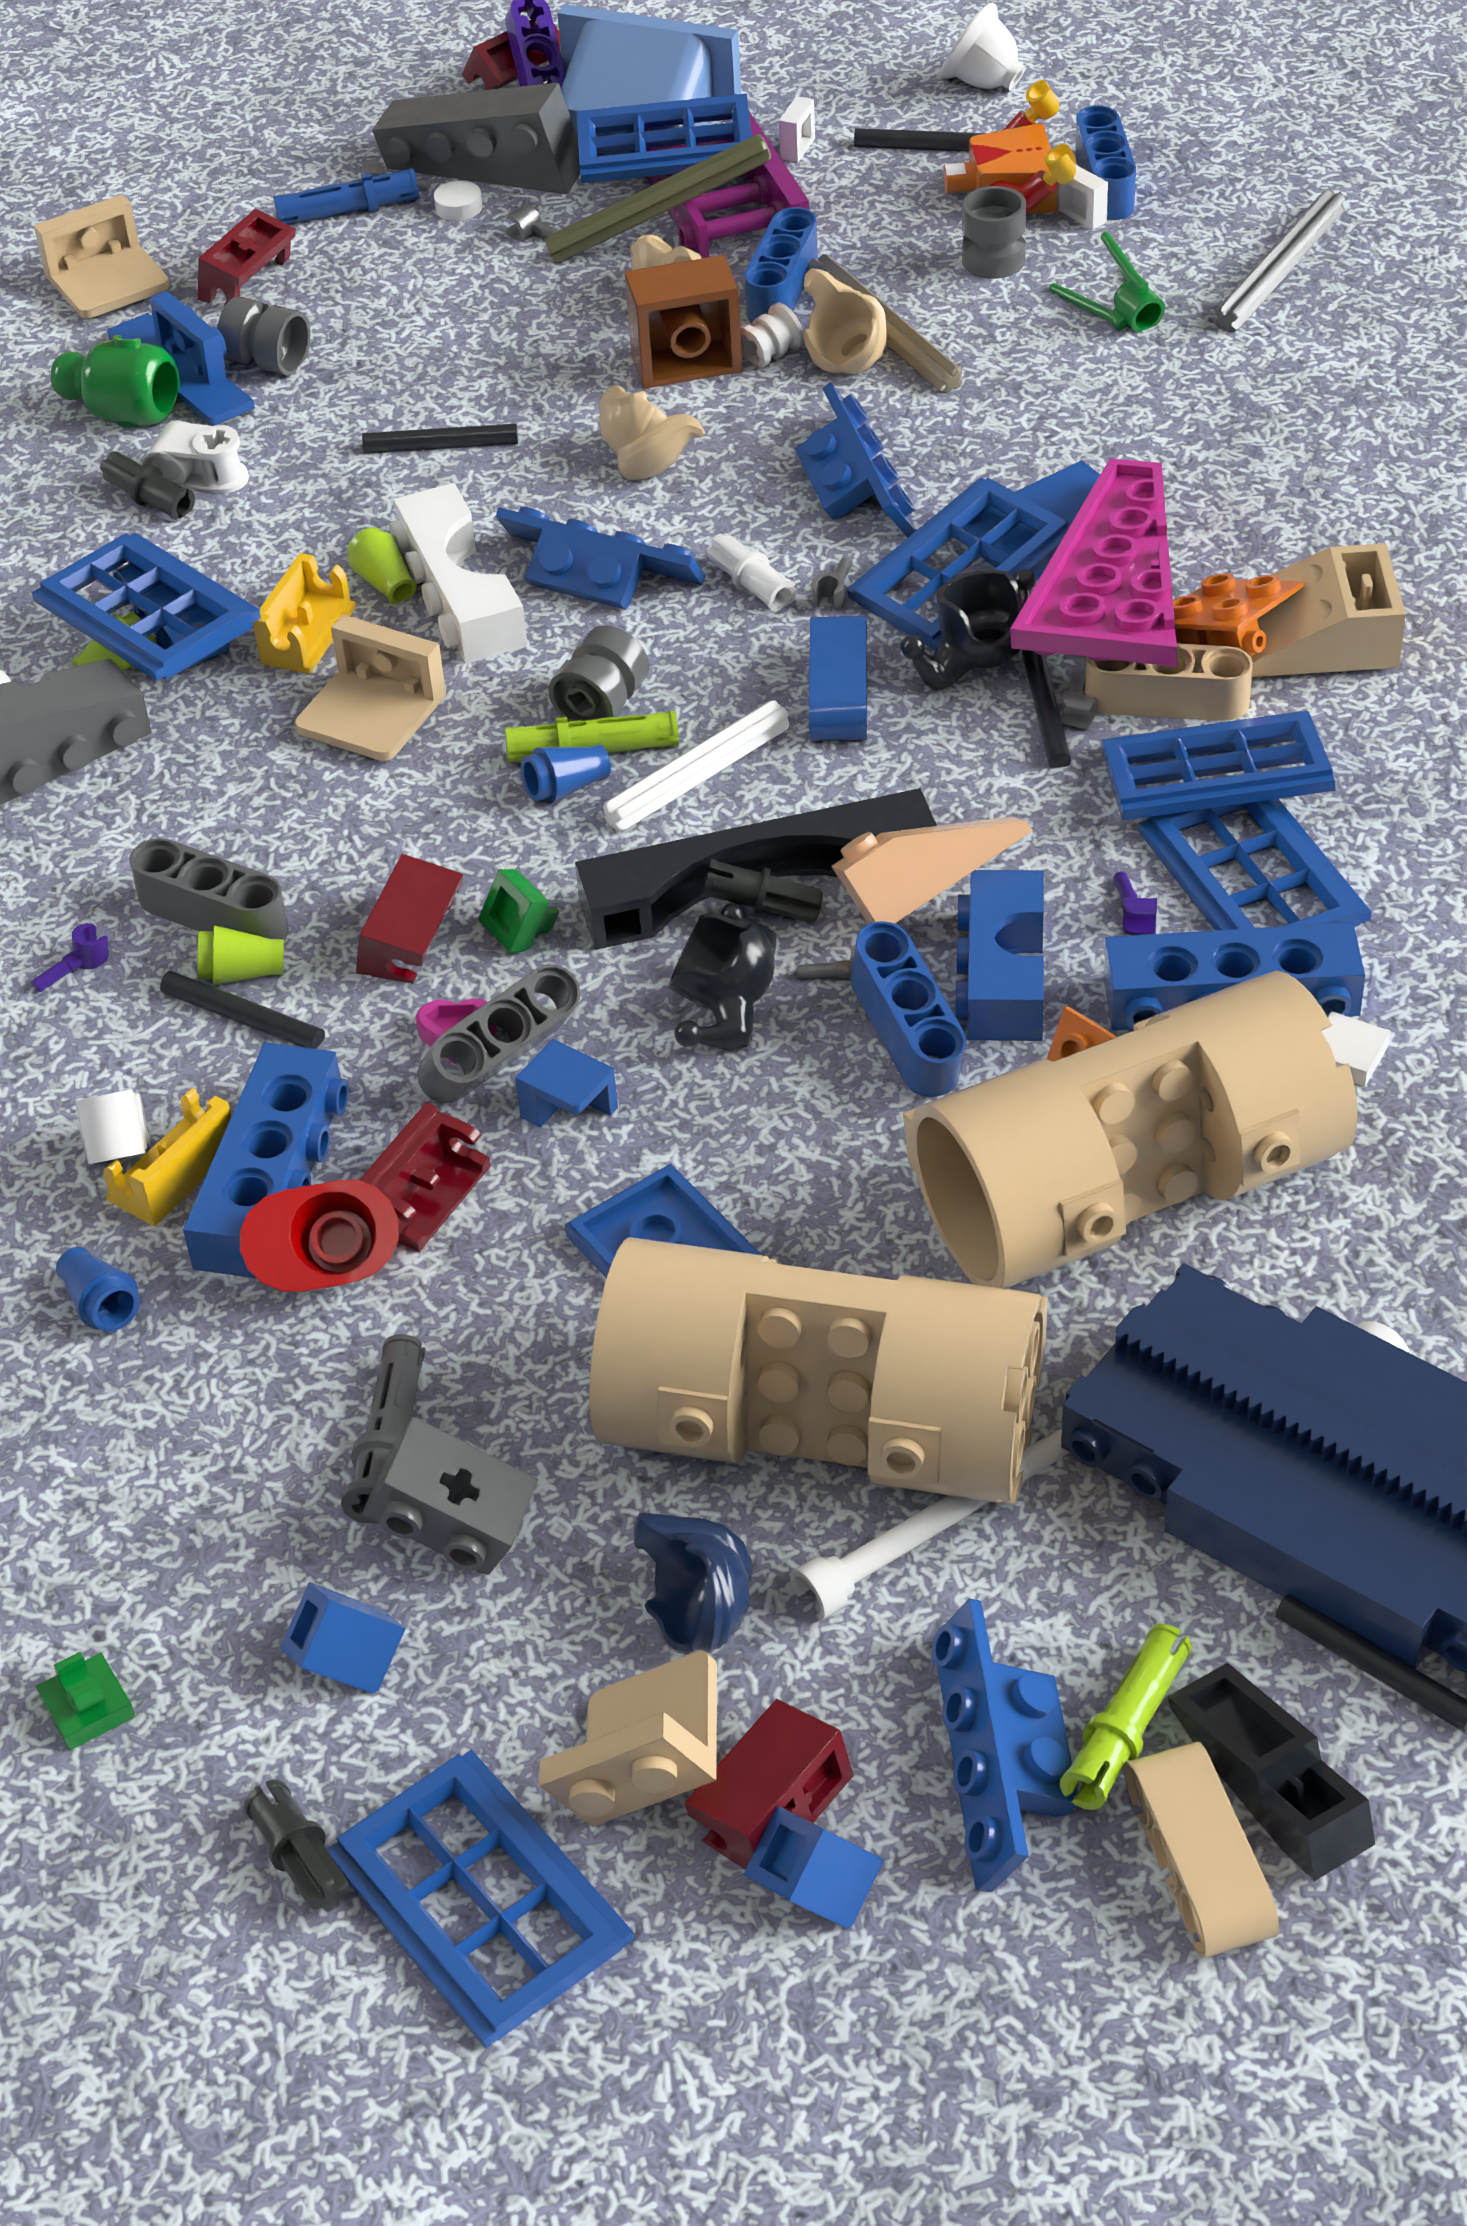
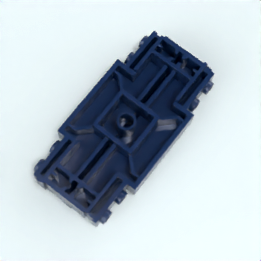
(1292, 1456)

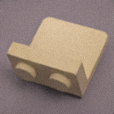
(98, 259)
(380, 692)
(643, 1742)

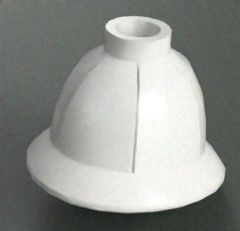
(984, 54)

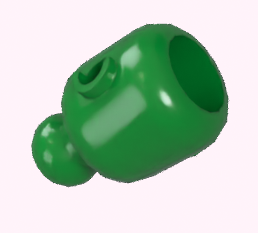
(120, 381)

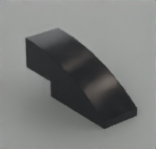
(1275, 1770)

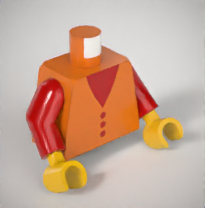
(1018, 157)

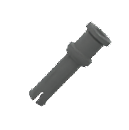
(389, 1415)

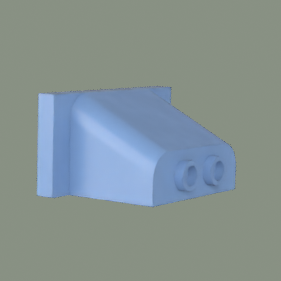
(642, 60)

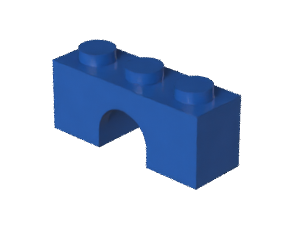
(1002, 988)

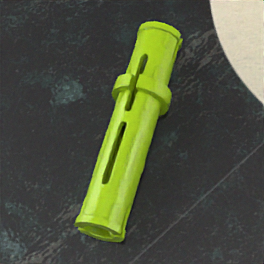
(614, 733)
(1117, 1731)

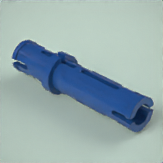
(347, 197)

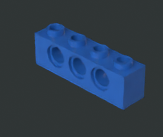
(1171, 969)
(267, 1148)

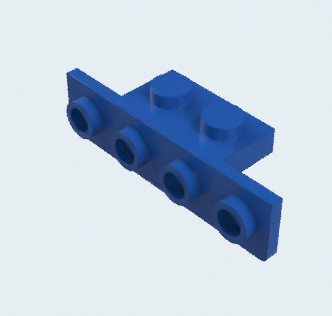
(197, 354)
(847, 467)
(592, 564)
(1003, 1743)

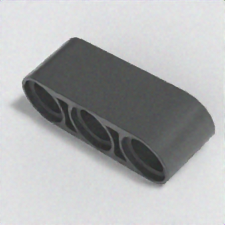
(206, 890)
(516, 1013)

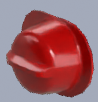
(319, 1236)

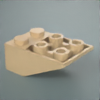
(1340, 619)

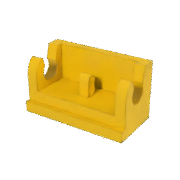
(300, 616)
(173, 1164)

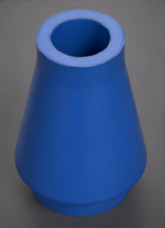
(563, 770)
(100, 1292)

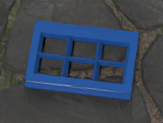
(658, 115)
(947, 524)
(130, 643)
(1193, 795)
(1280, 830)
(429, 1945)

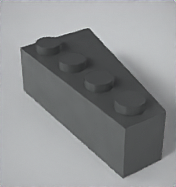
(485, 136)
(65, 723)

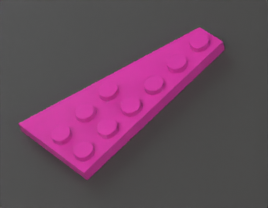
(1109, 577)

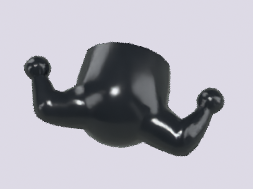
(974, 625)
(726, 971)

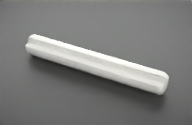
(695, 766)

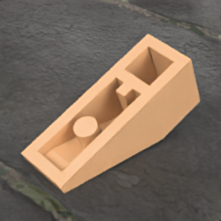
(909, 867)

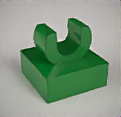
(516, 911)
(84, 1699)

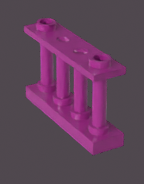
(769, 185)

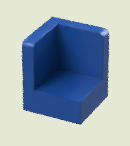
(566, 1081)
(342, 1638)
(813, 1867)

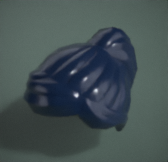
(698, 1579)

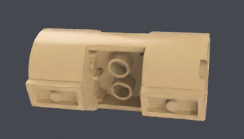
(1080, 1146)
(816, 1364)

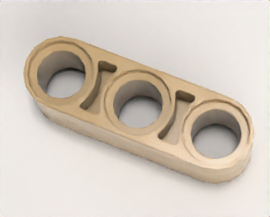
(1206, 685)
(1204, 1847)

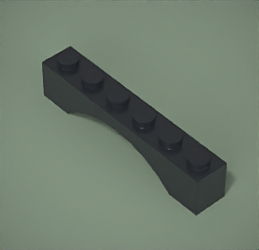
(644, 888)

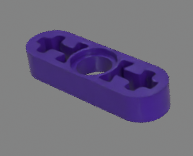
(542, 39)

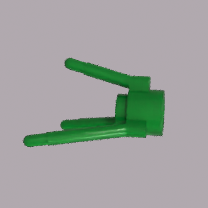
(1133, 300)

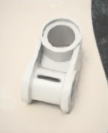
(195, 453)
(112, 1126)

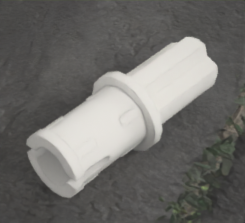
(752, 572)

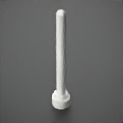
(835, 1578)

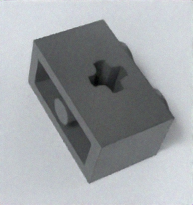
(450, 1497)

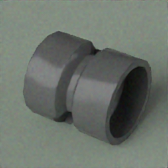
(993, 232)
(268, 335)
(599, 675)

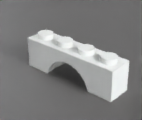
(475, 609)

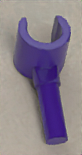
(1138, 913)
(86, 954)

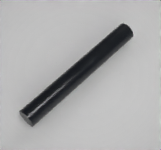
(912, 139)
(440, 438)
(1046, 709)
(241, 1010)
(1375, 1661)

